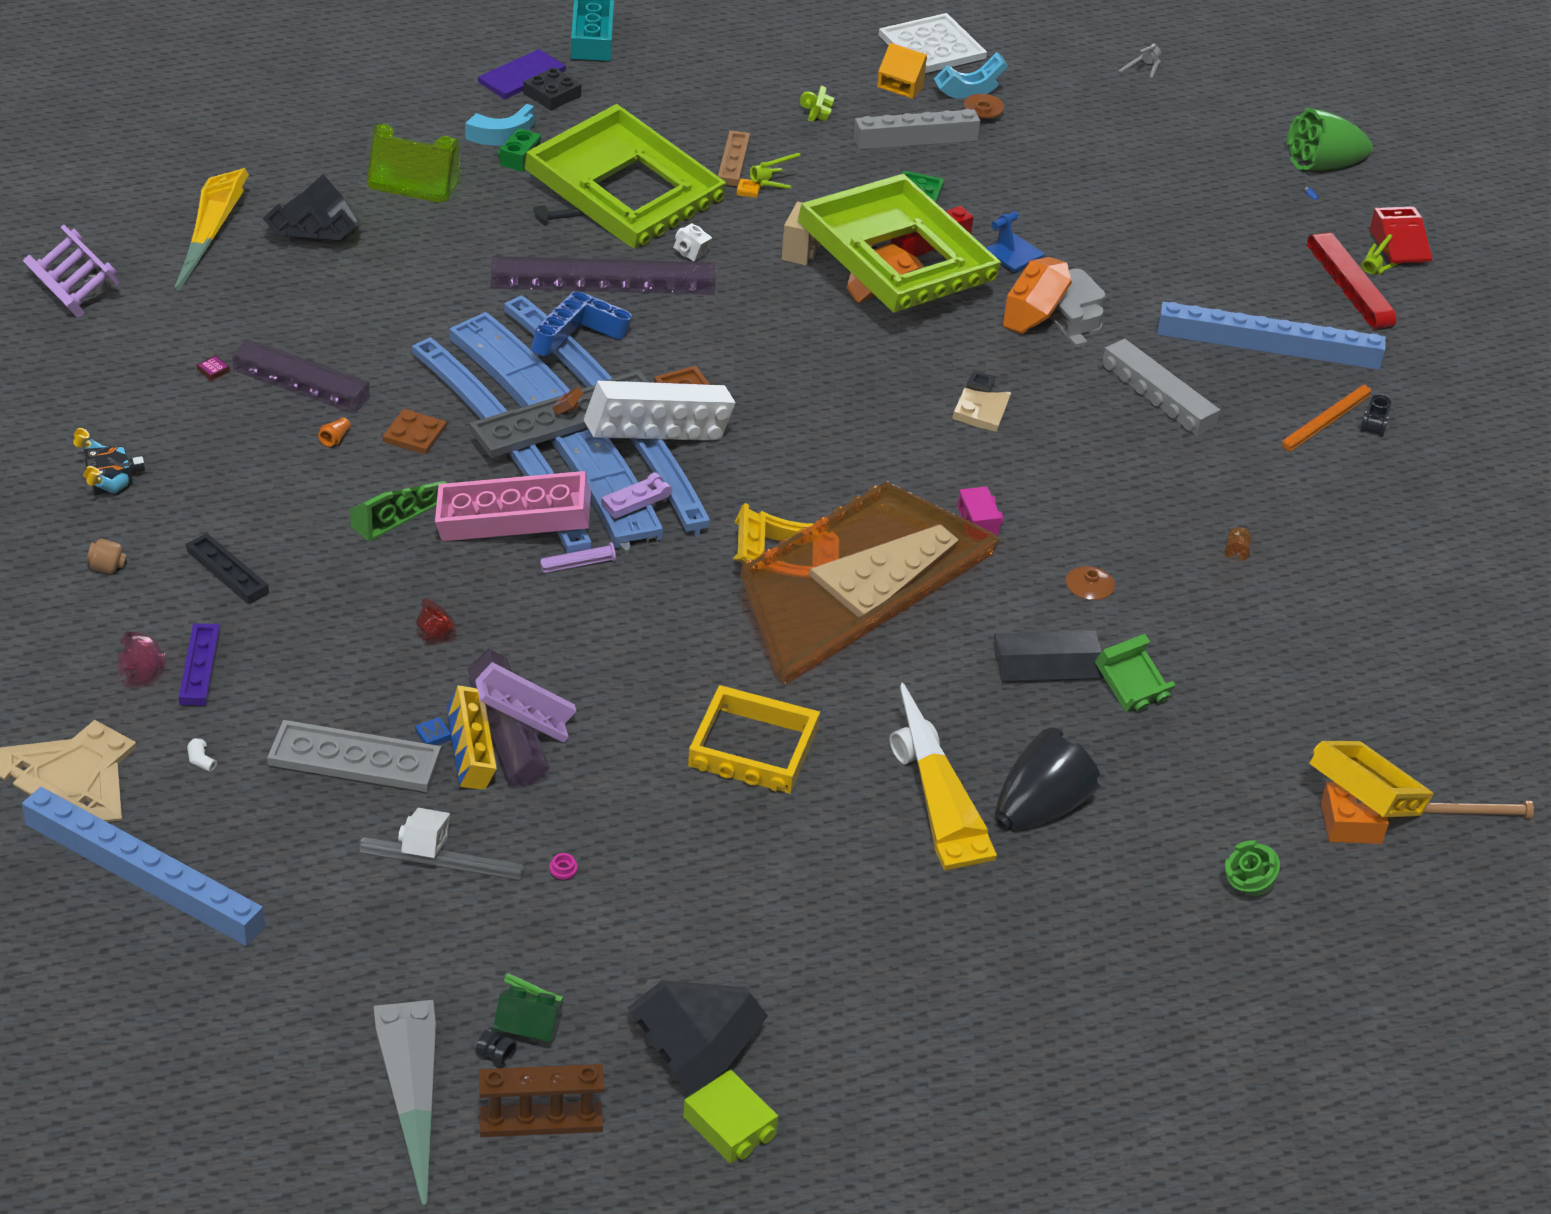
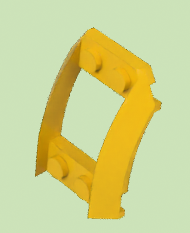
(754, 529)

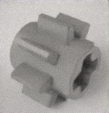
(106, 284)

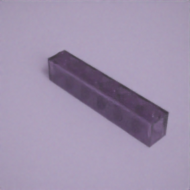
(301, 376)
(515, 740)

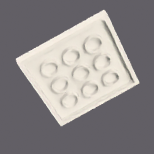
(937, 37)

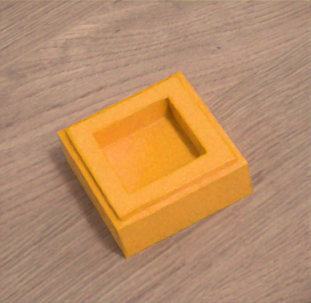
(748, 188)

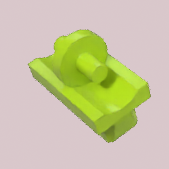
(818, 105)

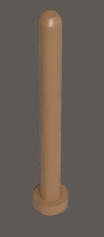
(1525, 809)

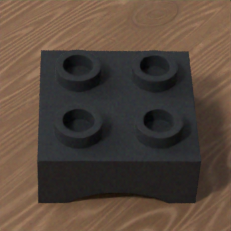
(552, 88)

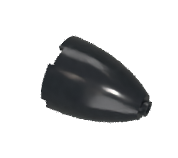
(1046, 782)

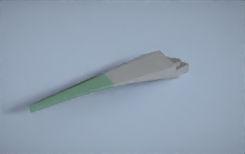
(408, 1051)

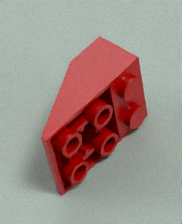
(1408, 234)

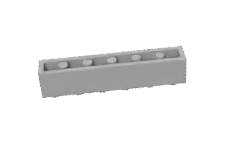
(916, 129)
(1161, 387)

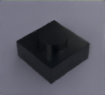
(981, 382)

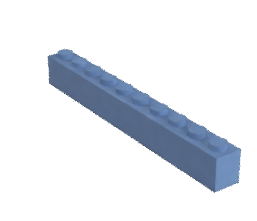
(1271, 335)
(144, 866)

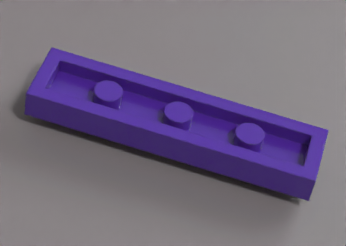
(199, 664)

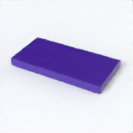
(509, 78)

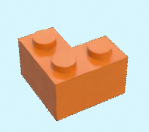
(1349, 820)

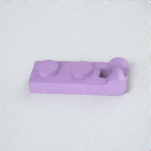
(636, 496)

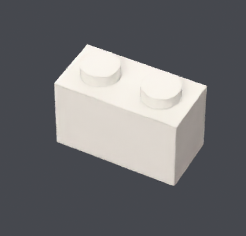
(424, 832)

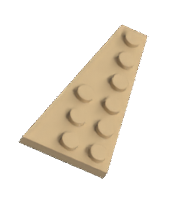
(882, 571)

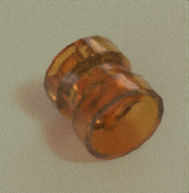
(1238, 543)

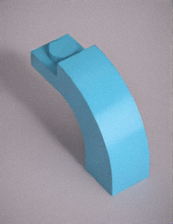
(966, 84)
(497, 131)

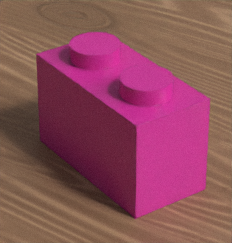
(980, 508)

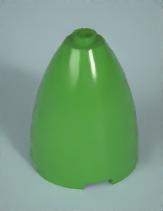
(1326, 141)

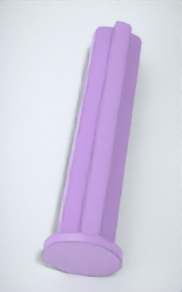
(578, 558)

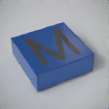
(433, 732)

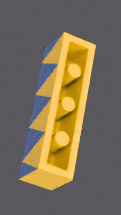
(471, 738)

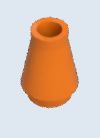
(333, 432)

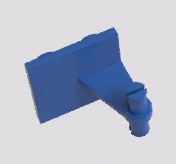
(1010, 248)

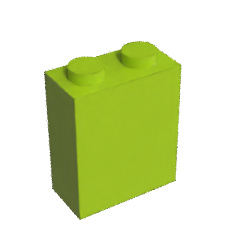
(731, 1117)

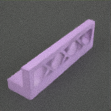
(525, 701)

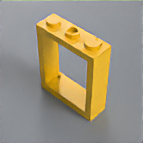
(1371, 778)

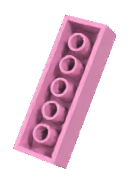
(513, 506)

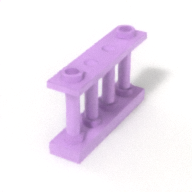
(63, 288)

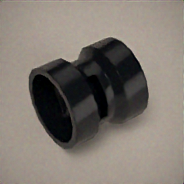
(495, 1047)

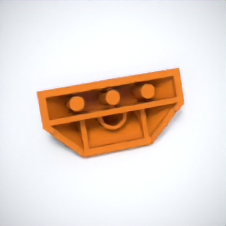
(896, 257)
(1036, 293)

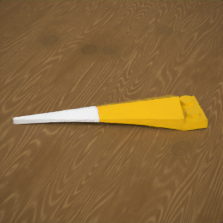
(955, 824)

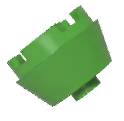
(1252, 868)

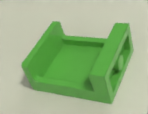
(1133, 674)

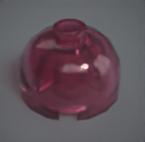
(142, 654)

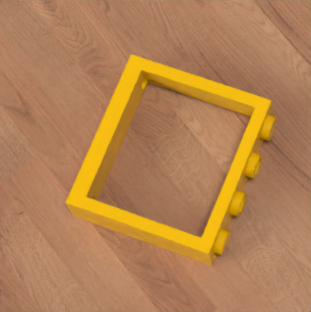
(763, 710)

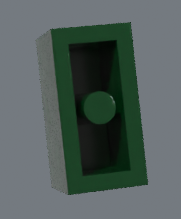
(528, 1014)

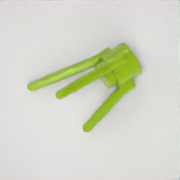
(762, 172)
(1374, 262)

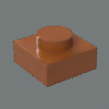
(568, 401)

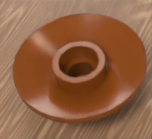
(984, 105)
(1090, 583)

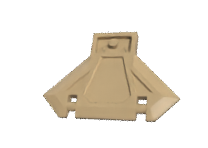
(73, 768)

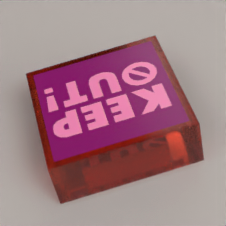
(213, 368)

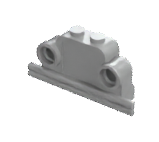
(1079, 308)

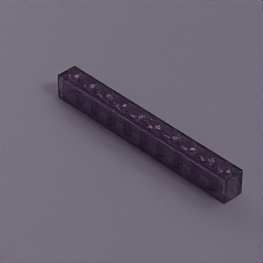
(603, 275)

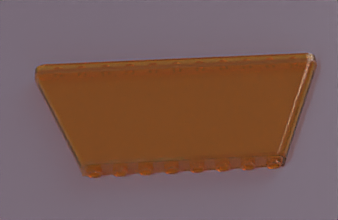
(806, 622)

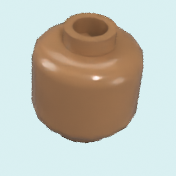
(105, 556)

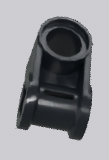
(1377, 414)

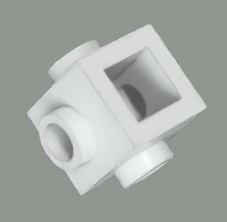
(692, 242)

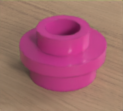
(563, 860)

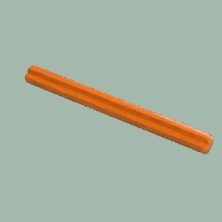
(1326, 418)

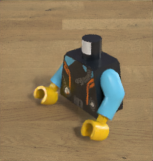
(106, 467)

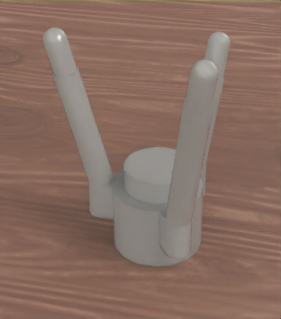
(1150, 56)

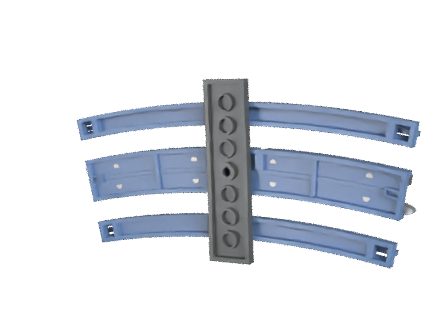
(536, 391)

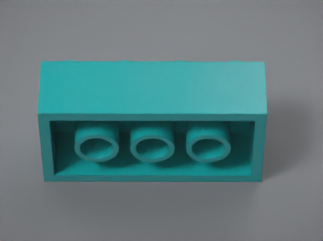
(592, 29)

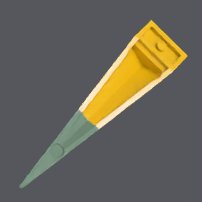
(215, 204)

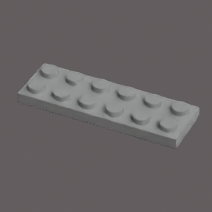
(354, 755)

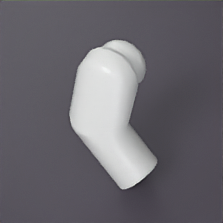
(197, 755)

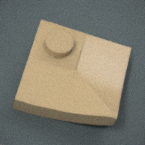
(981, 408)

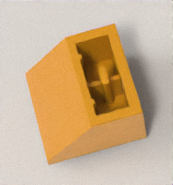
(902, 71)

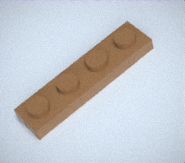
(734, 157)

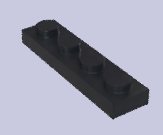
(227, 568)

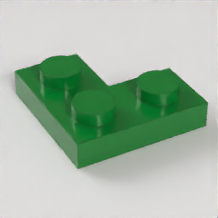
(929, 185)

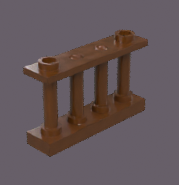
(541, 1118)

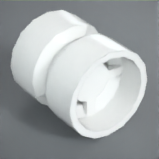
(903, 746)

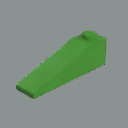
(392, 509)

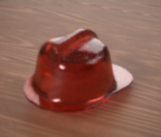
(434, 621)

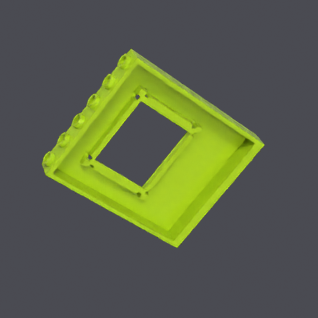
(608, 143)
(889, 209)

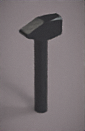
(543, 215)

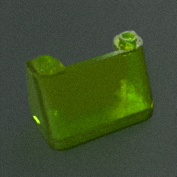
(413, 166)

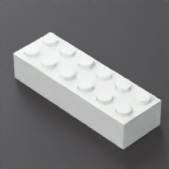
(658, 411)

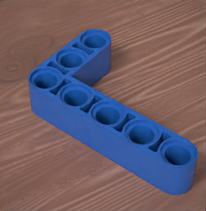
(577, 310)

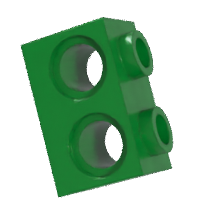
(514, 151)

